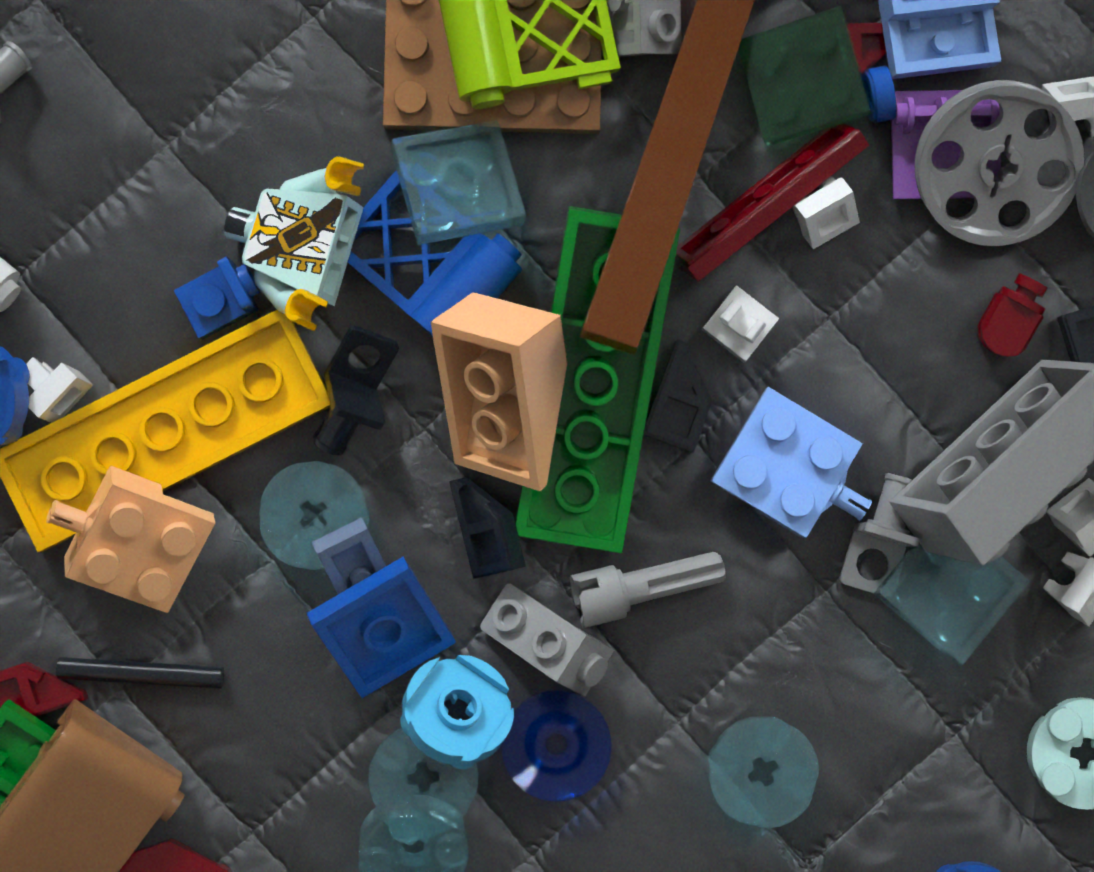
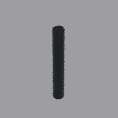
(140, 672)

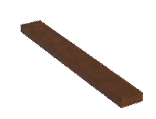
(666, 175)

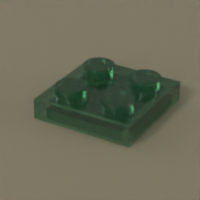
(804, 76)

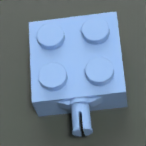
(939, 36)
(790, 465)

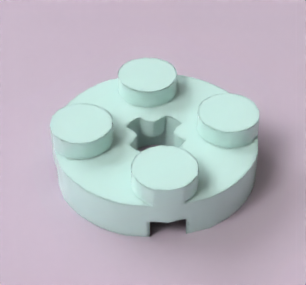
(1050, 750)

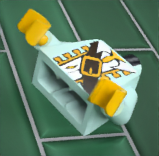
(301, 238)

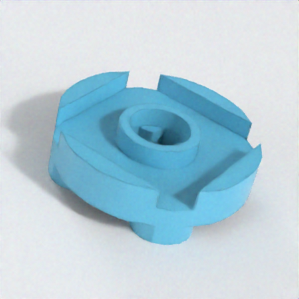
(449, 739)

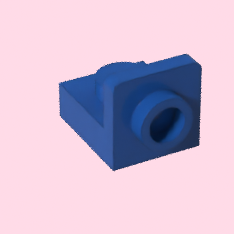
(218, 298)

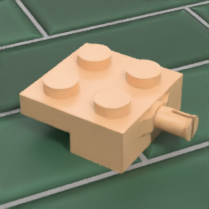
(133, 539)

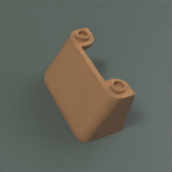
(85, 799)

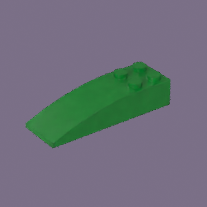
(600, 402)

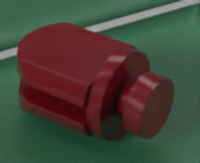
(1012, 317)

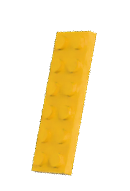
(167, 422)

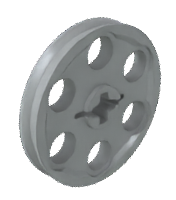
(982, 144)

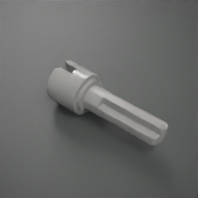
(607, 593)

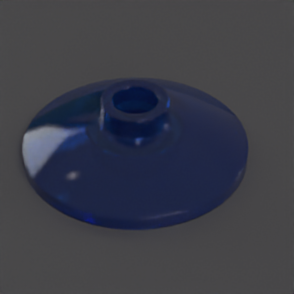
(562, 774)

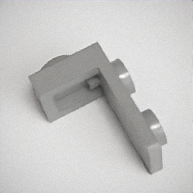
(547, 640)

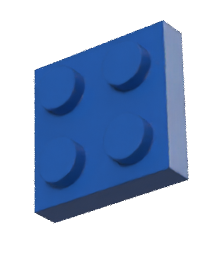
(381, 627)

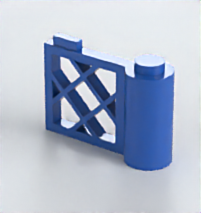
(471, 267)

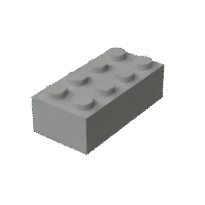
(1005, 465)

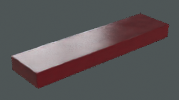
(768, 199)

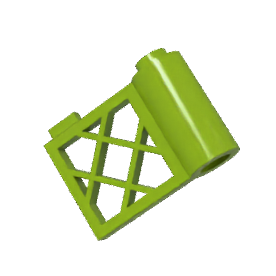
(488, 58)

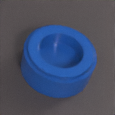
(880, 94)

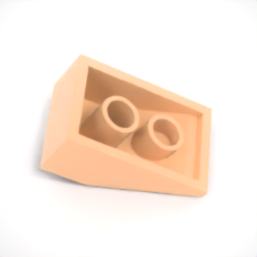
(501, 386)

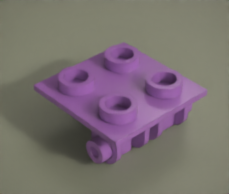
(912, 115)

